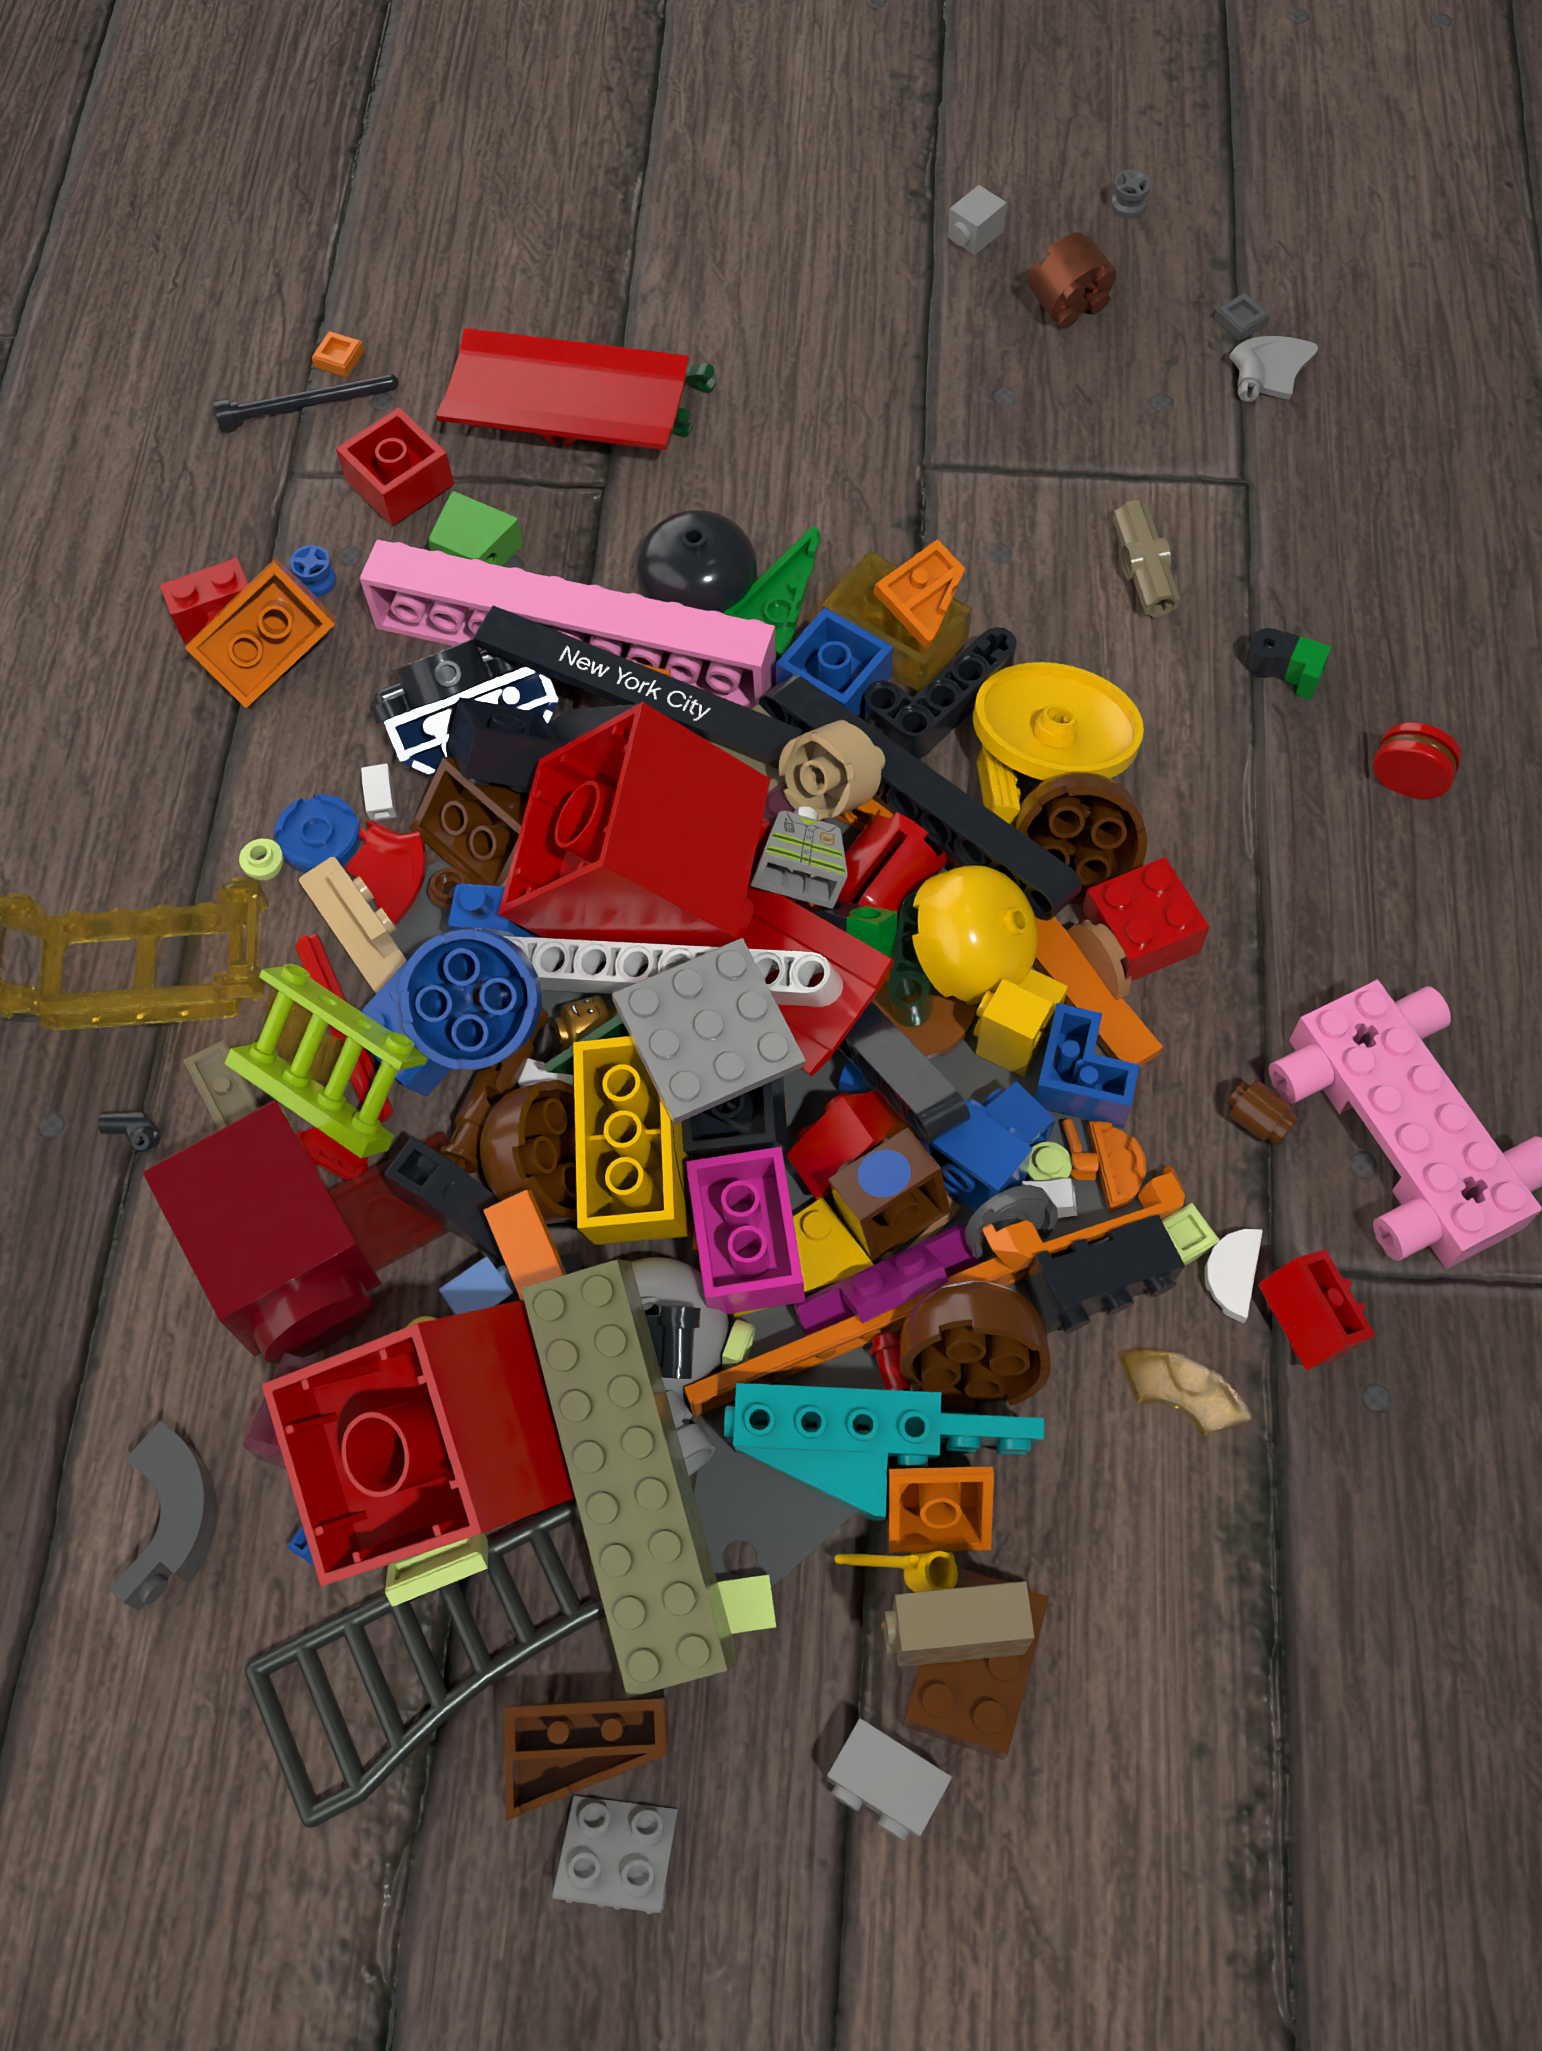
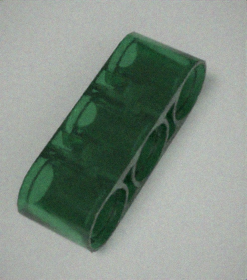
(908, 977)

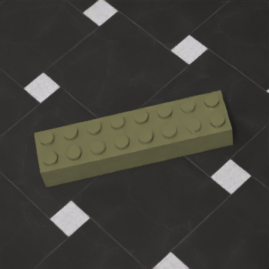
(629, 1478)

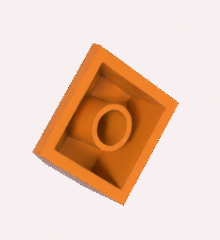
(939, 1509)

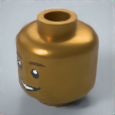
(581, 1018)

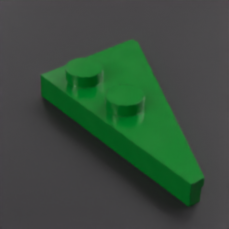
(781, 591)

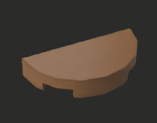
(1103, 954)

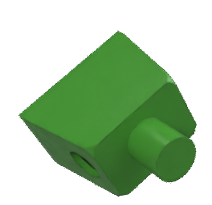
(475, 531)

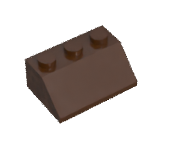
(471, 824)

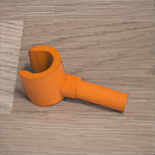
(1083, 1164)

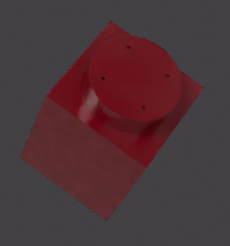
(265, 1236)

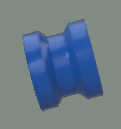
(314, 569)

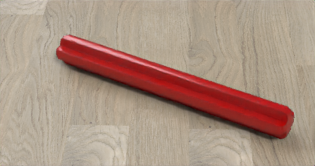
(321, 971)

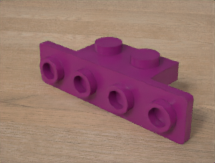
(888, 1282)

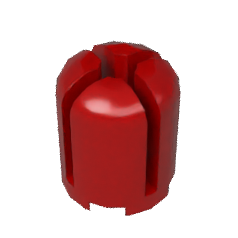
(888, 863)

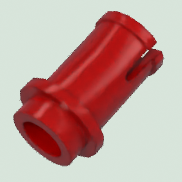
(887, 1353)

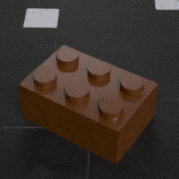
(975, 1699)

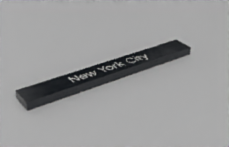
(633, 683)

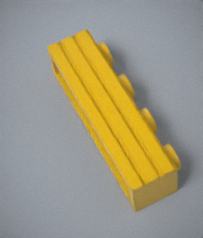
(998, 786)

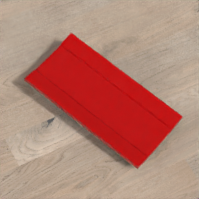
(565, 389)
(789, 927)

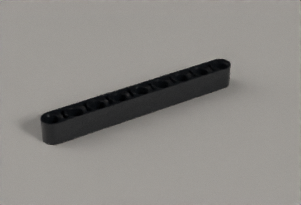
(938, 806)

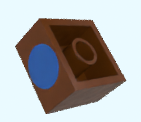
(890, 1194)

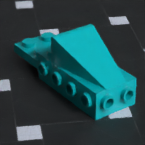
(851, 1462)

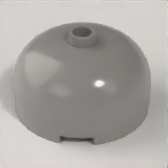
(679, 1284)

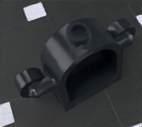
(438, 678)

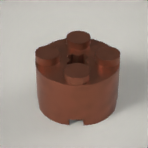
(1072, 279)

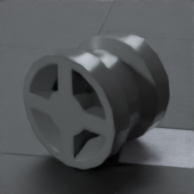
(1130, 194)

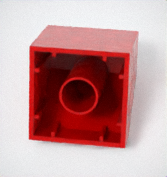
(639, 838)
(419, 1440)

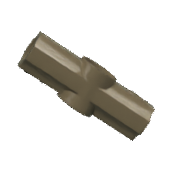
(1146, 559)

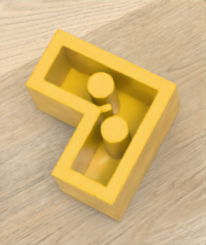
(1017, 1020)

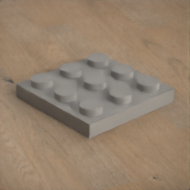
(708, 1030)

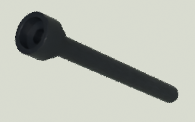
(232, 414)

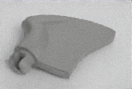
(1270, 365)

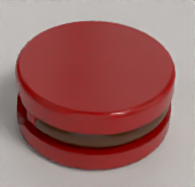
(1417, 760)

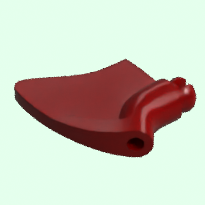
(390, 867)

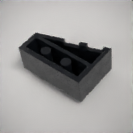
(1103, 1274)

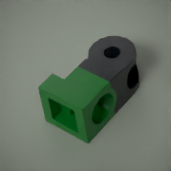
(1288, 659)
(866, 923)

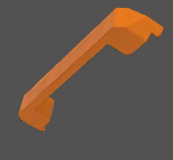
(1020, 1242)

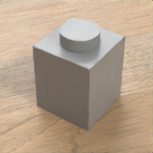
(976, 219)

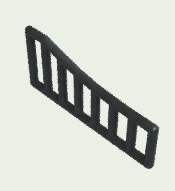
(443, 1703)

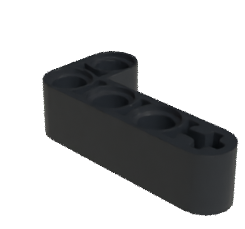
(948, 688)

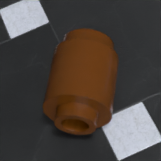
(1262, 1111)

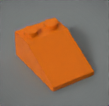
(261, 632)

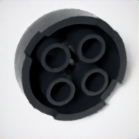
(697, 561)

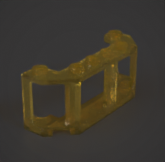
(239, 906)

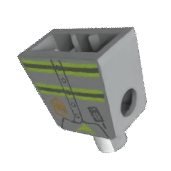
(803, 859)

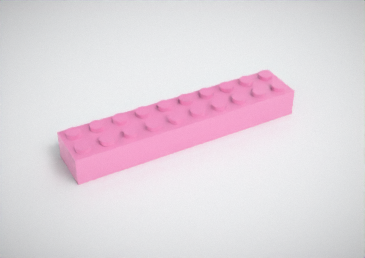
(450, 596)

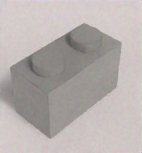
(887, 1780)

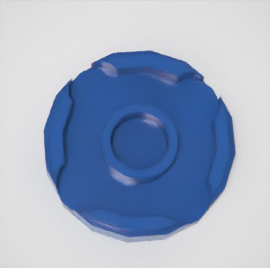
(316, 831)

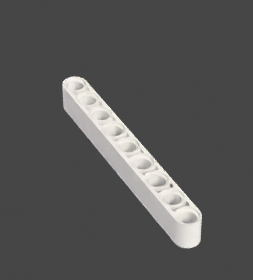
(626, 959)

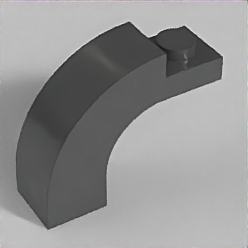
(185, 1521)

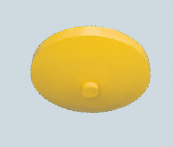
(1057, 721)

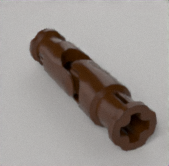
(490, 1082)

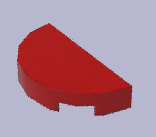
(332, 1156)

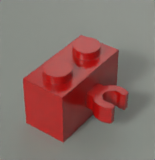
(202, 595)
(1316, 1309)

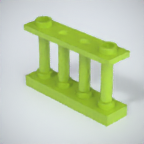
(293, 1083)

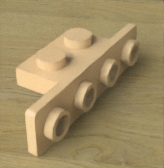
(354, 923)

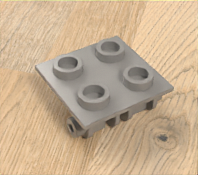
(616, 1855)

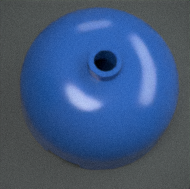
(458, 1027)

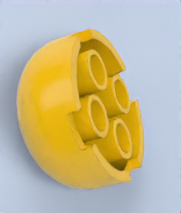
(974, 932)

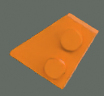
(922, 590)

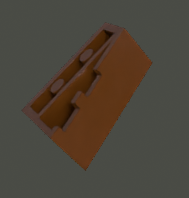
(576, 1744)

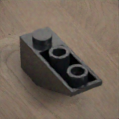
(443, 1194)

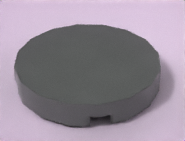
(1009, 1208)

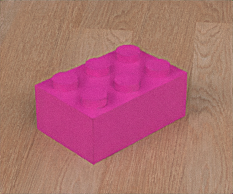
(745, 1231)

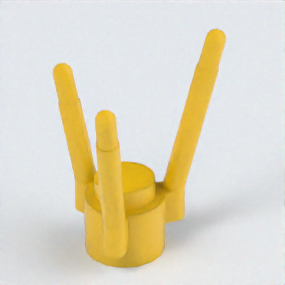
(921, 1569)

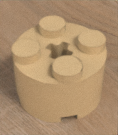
(831, 769)

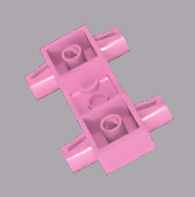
(1454, 1178)

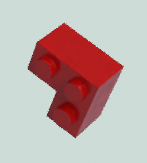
(842, 1134)

